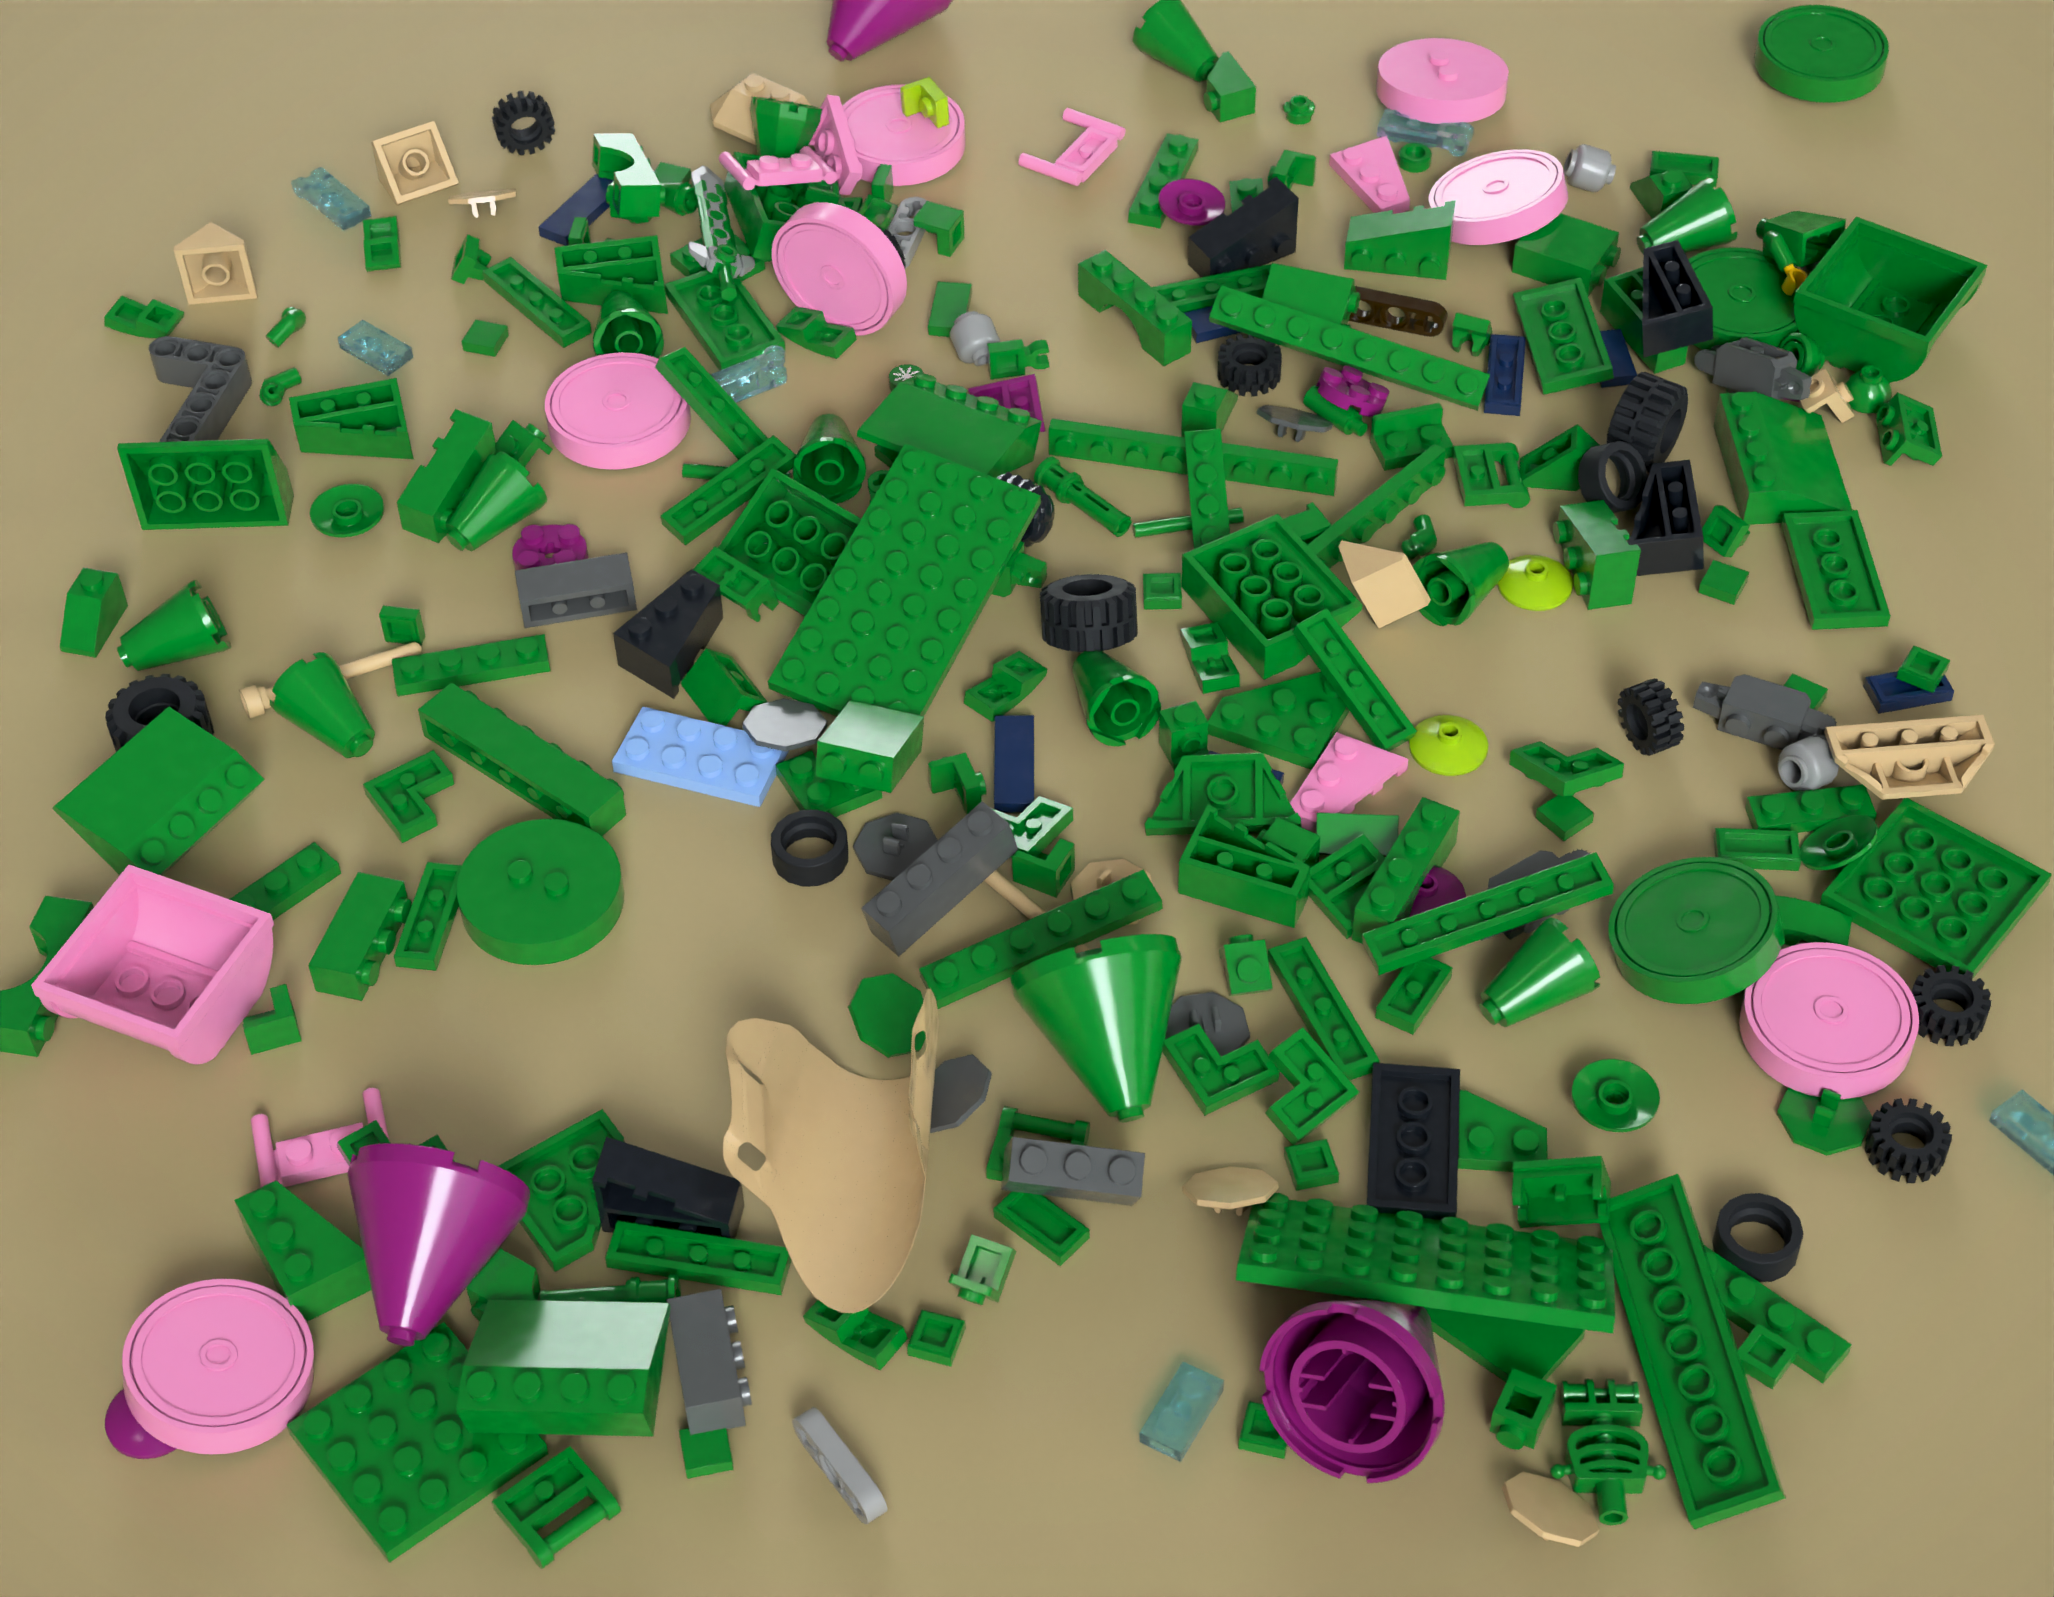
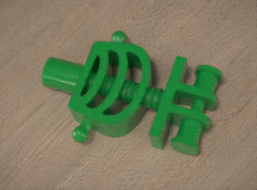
(1605, 1453)

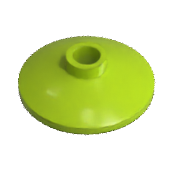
(1536, 583)
(1448, 745)

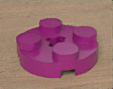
(1348, 388)
(538, 541)

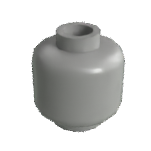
(1589, 168)
(971, 335)
(1807, 764)

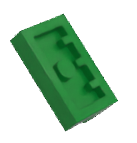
(1908, 429)
(1407, 433)

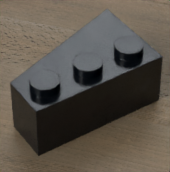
(1249, 236)
(1673, 301)
(1669, 521)
(670, 632)
(664, 1192)

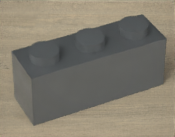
(575, 590)
(1073, 1171)
(709, 1361)

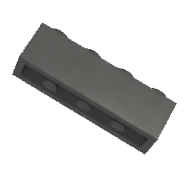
(940, 878)

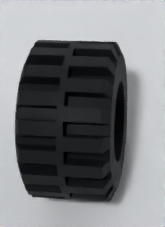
(1650, 417)
(1088, 613)
(147, 699)

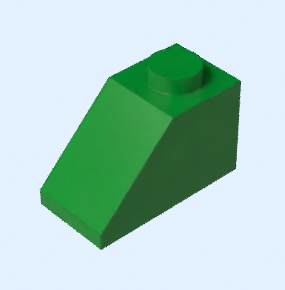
(1229, 90)
(1660, 190)
(1207, 408)
(1557, 461)
(91, 612)

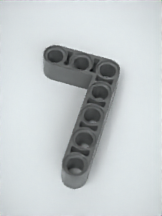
(218, 382)

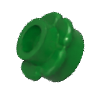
(1299, 110)

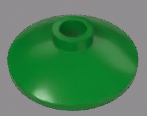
(347, 510)
(1839, 842)
(1619, 1083)

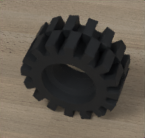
(523, 138)
(1237, 376)
(1651, 717)
(1955, 988)
(1912, 1121)

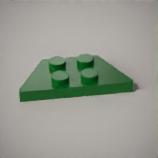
(1234, 784)

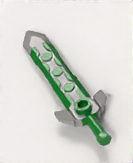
(719, 244)

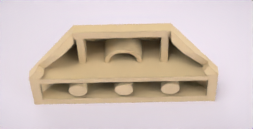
(732, 109)
(1912, 755)

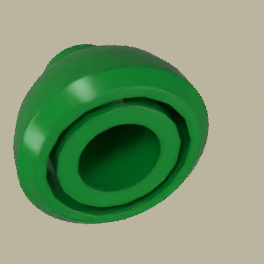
(1806, 352)
(1869, 389)

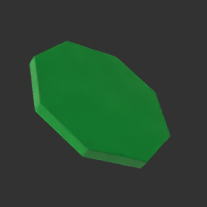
(885, 1014)
(1824, 1122)

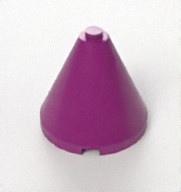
(866, 24)
(427, 1229)
(1355, 1387)

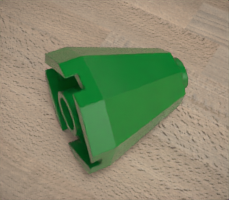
(782, 126)

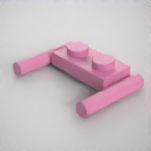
(1084, 154)
(770, 170)
(310, 1155)

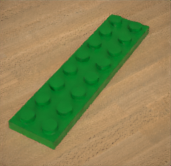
(1689, 1354)

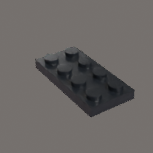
(1414, 1140)

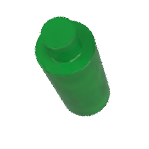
(1344, 420)

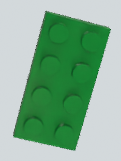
(724, 328)
(1563, 336)
(1835, 570)

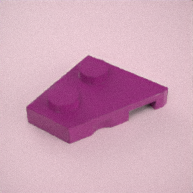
(1014, 393)

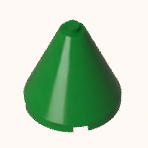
(1106, 1014)

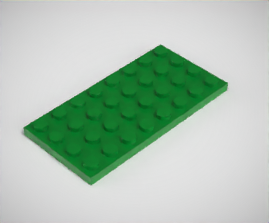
(906, 587)
(1430, 1262)

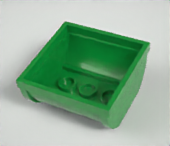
(1883, 298)

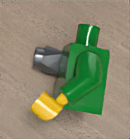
(1798, 241)

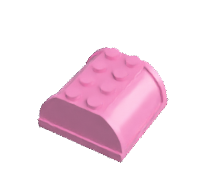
(162, 965)

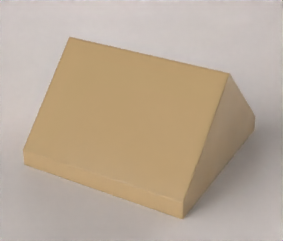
(413, 163)
(214, 266)
(1384, 582)

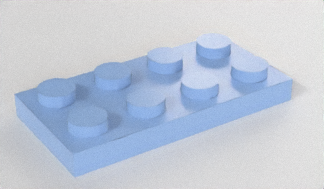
(697, 757)

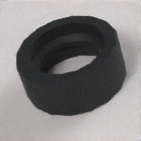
(1631, 472)
(809, 825)
(1767, 1211)

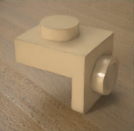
(1826, 390)

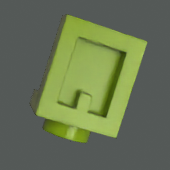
(926, 98)

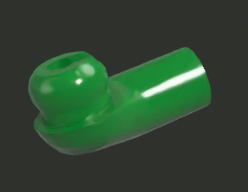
(291, 321)
(275, 386)
(1422, 540)

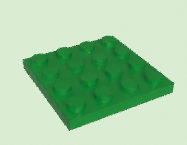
(1936, 889)
(401, 1449)

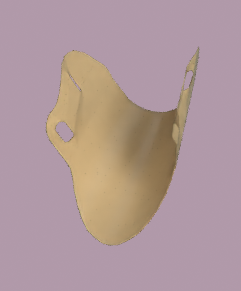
(838, 1153)

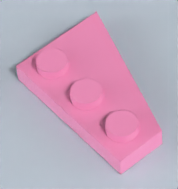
(836, 145)
(1373, 175)
(1343, 777)

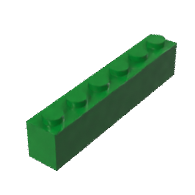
(521, 760)

